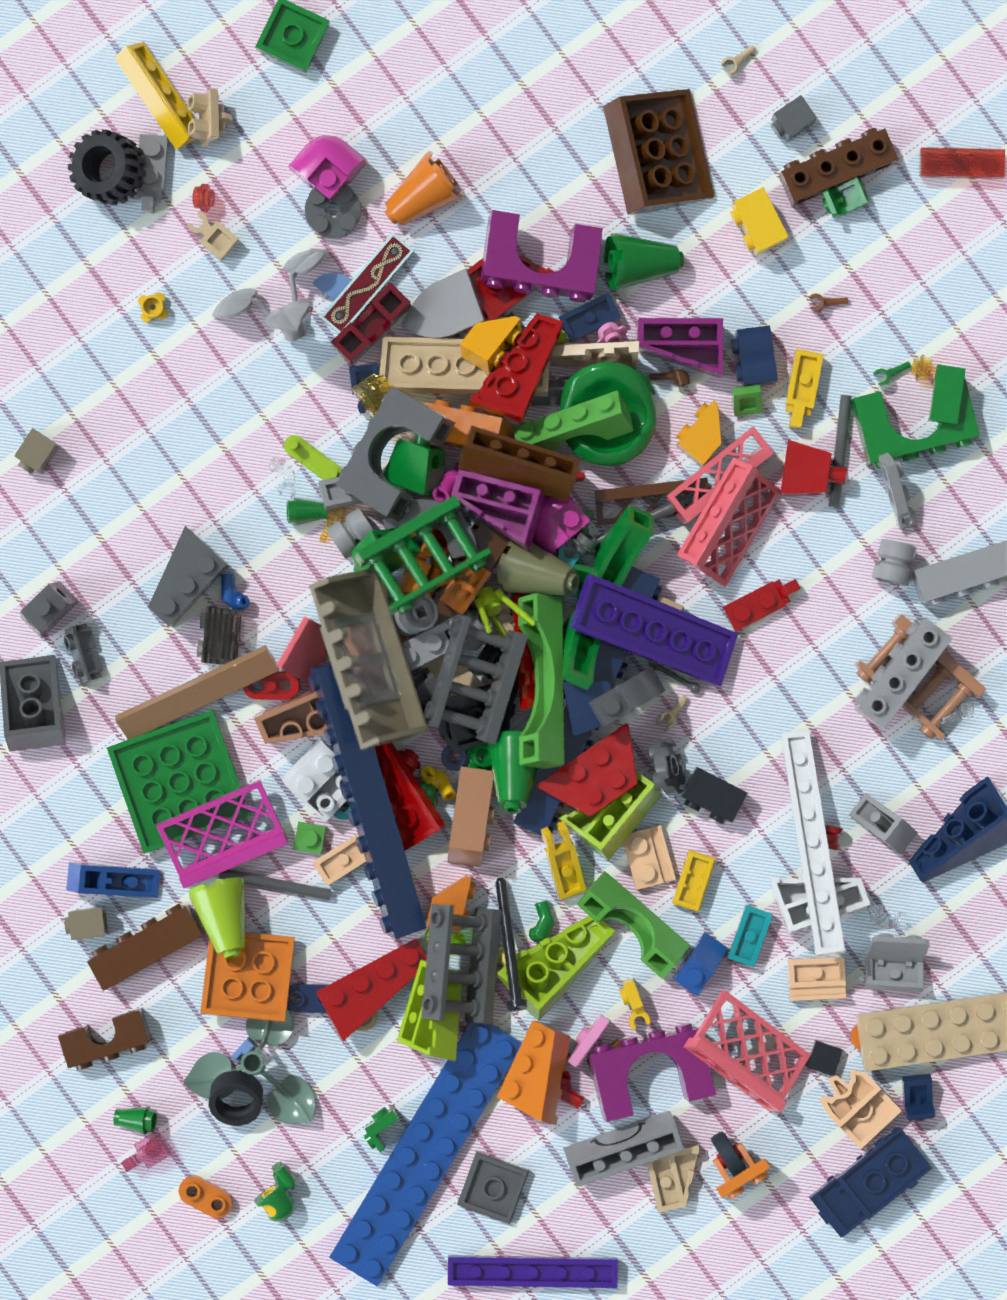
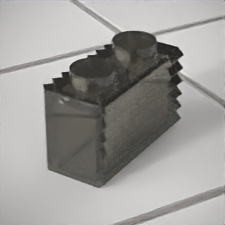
(221, 635)

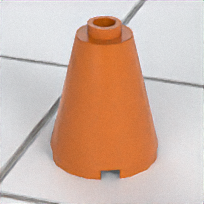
(422, 191)

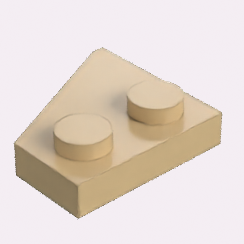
(672, 1178)

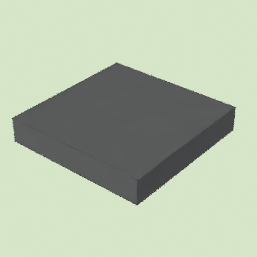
(493, 1187)

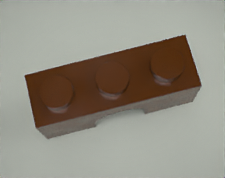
(82, 1048)

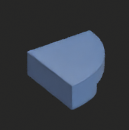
(332, 284)
(245, 1047)

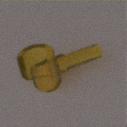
(332, 515)

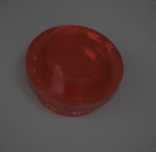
(203, 197)

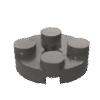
(343, 222)
(668, 767)

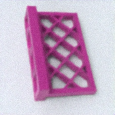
(231, 856)

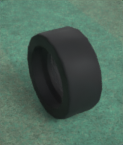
(235, 1081)

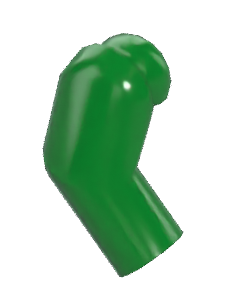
(545, 923)

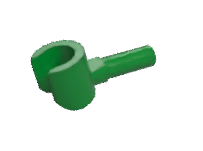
(892, 371)

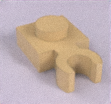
(215, 238)

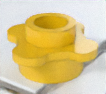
(146, 302)

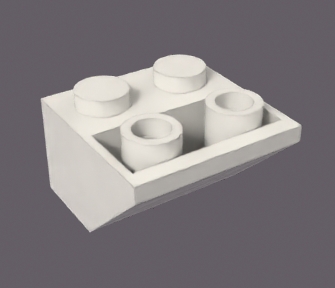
(316, 780)

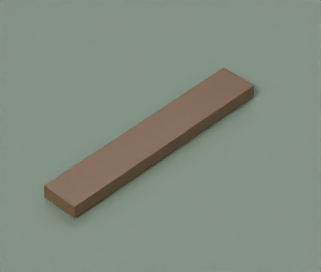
(197, 693)

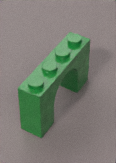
(880, 438)

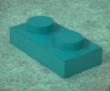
(749, 935)

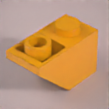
(490, 341)
(703, 436)

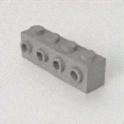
(902, 673)

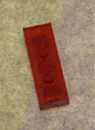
(962, 163)

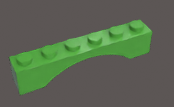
(543, 737)

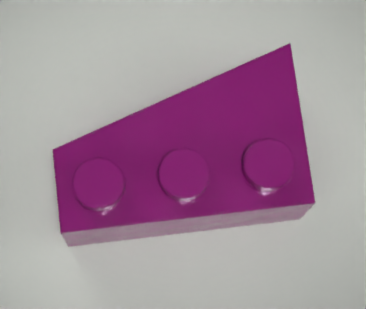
(684, 341)
(501, 505)

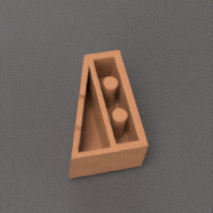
(471, 817)

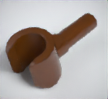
(680, 377)

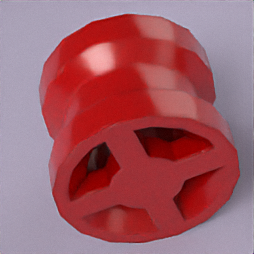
(832, 836)

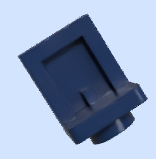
(918, 1097)

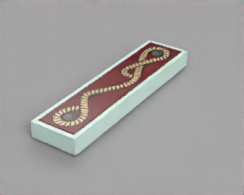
(367, 283)

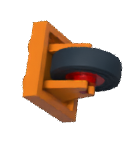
(730, 1157)

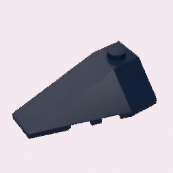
(968, 833)

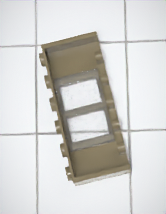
(367, 658)

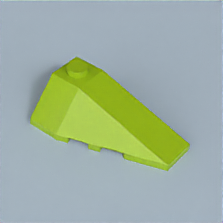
(556, 963)

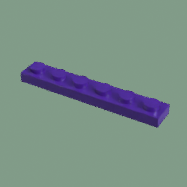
(532, 1271)

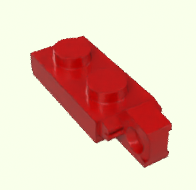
(759, 603)

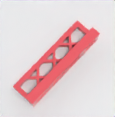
(697, 505)

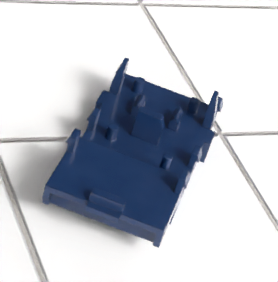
(870, 1182)

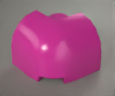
(327, 164)
(558, 523)

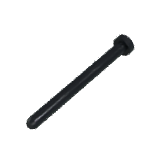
(516, 1003)

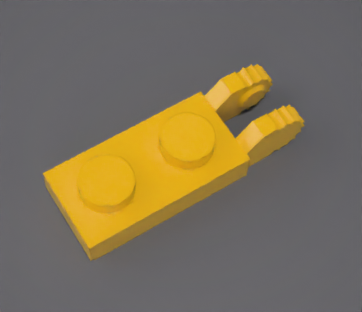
(563, 863)

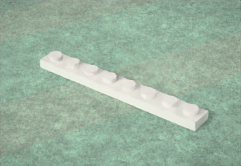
(812, 843)

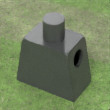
(48, 608)

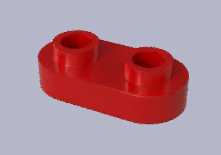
(272, 687)

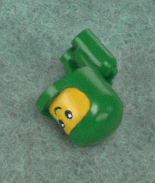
(277, 1199)

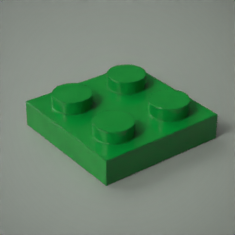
(292, 35)

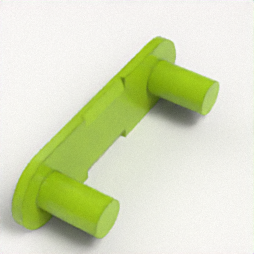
(311, 458)

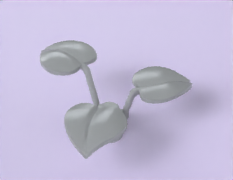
(287, 318)

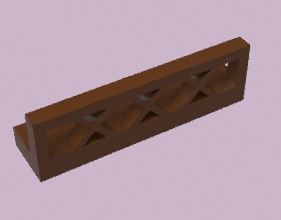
(637, 492)

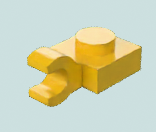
(631, 996)

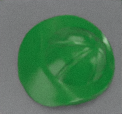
(633, 387)

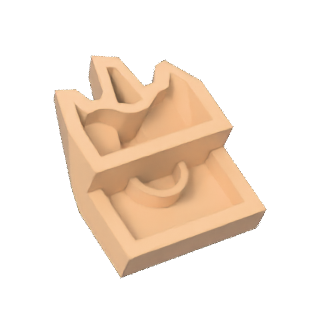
(860, 1107)

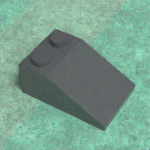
(31, 703)

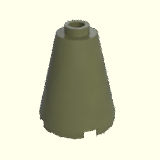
(535, 572)

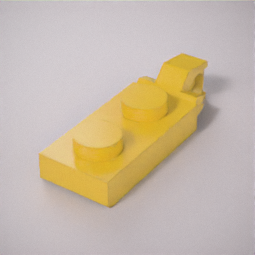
(803, 386)

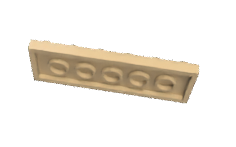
(435, 367)
(933, 1031)

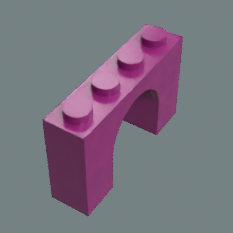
(504, 268)
(612, 1064)

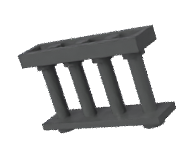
(502, 672)
(482, 964)

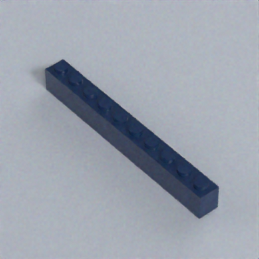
(608, 666)
(369, 811)

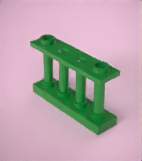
(398, 540)

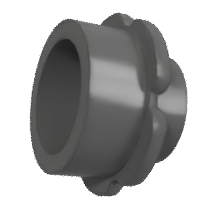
(585, 542)

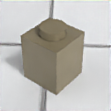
(36, 452)
(86, 923)

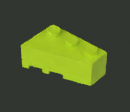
(614, 824)

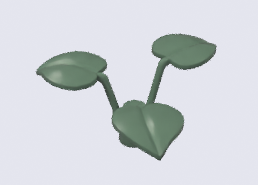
(289, 1103)

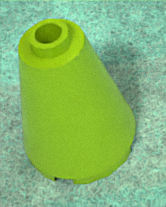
(222, 914)

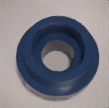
(445, 758)

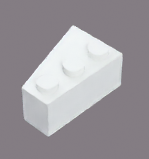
(793, 904)

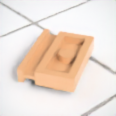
(648, 857)
(816, 978)

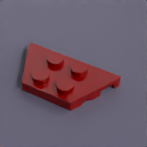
(498, 301)
(596, 775)

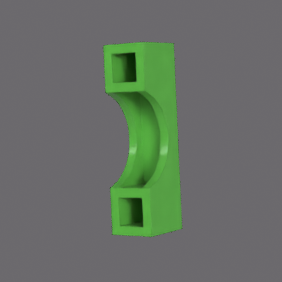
(603, 416)
(658, 942)

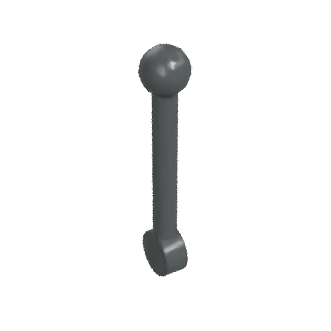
(694, 687)

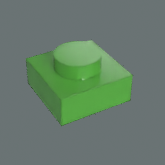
(747, 400)
(309, 837)

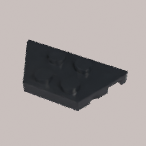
(462, 737)

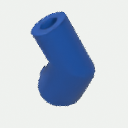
(230, 595)

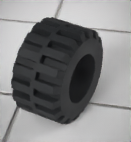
(87, 162)

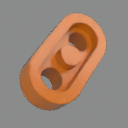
(206, 1195)

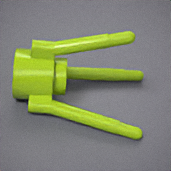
(490, 603)

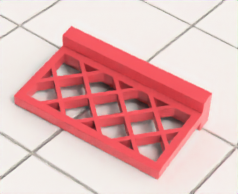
(719, 516)
(740, 1074)

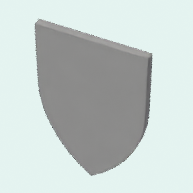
(445, 308)

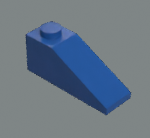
(112, 880)

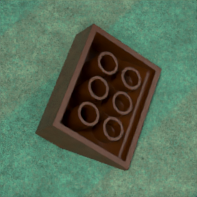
(658, 150)

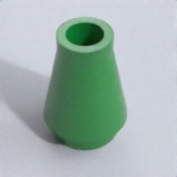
(304, 511)
(136, 1119)

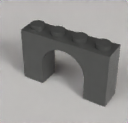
(364, 473)

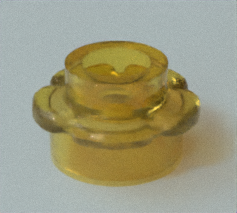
(922, 368)

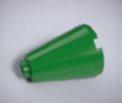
(639, 260)
(511, 780)

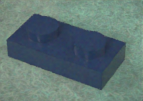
(589, 317)

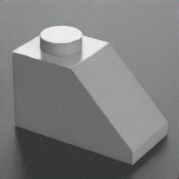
(883, 823)

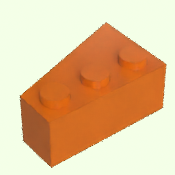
(466, 417)
(537, 1073)

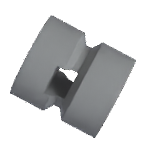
(350, 533)
(894, 562)
(418, 618)

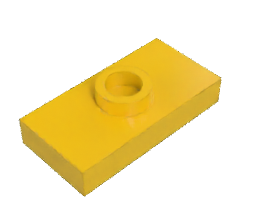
(693, 880)

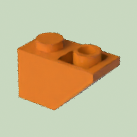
(456, 895)

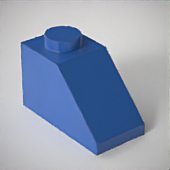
(700, 964)

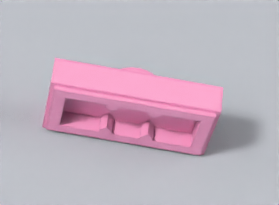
(587, 1039)

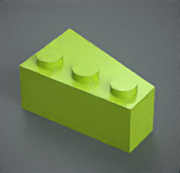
(430, 1036)

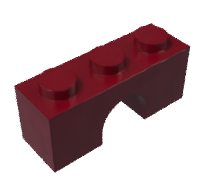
(372, 324)

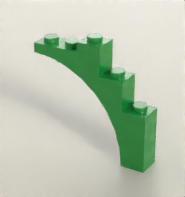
(612, 563)

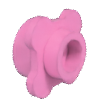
(611, 333)

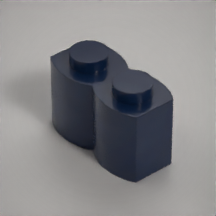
(755, 356)

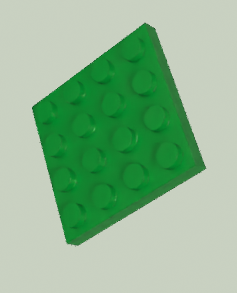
(174, 773)

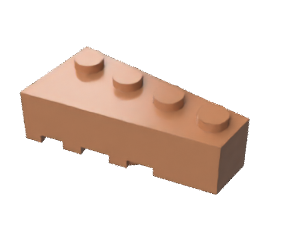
(291, 719)

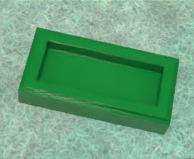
(947, 394)

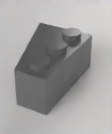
(186, 577)

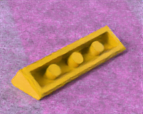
(157, 92)

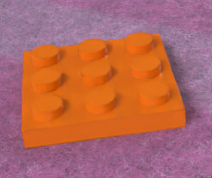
(252, 983)

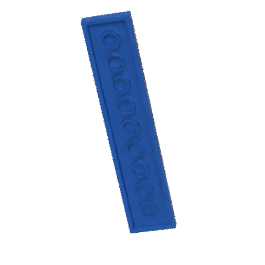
(425, 1151)

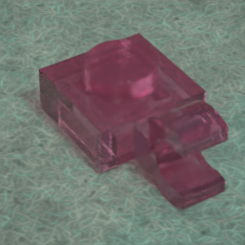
(149, 1150)

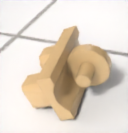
(211, 117)

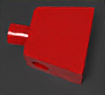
(808, 471)

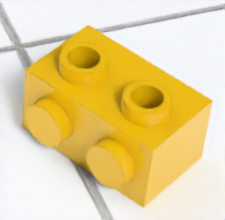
(759, 222)

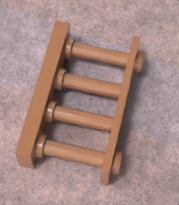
(946, 668)

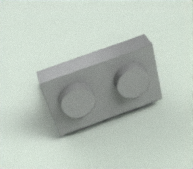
(896, 963)

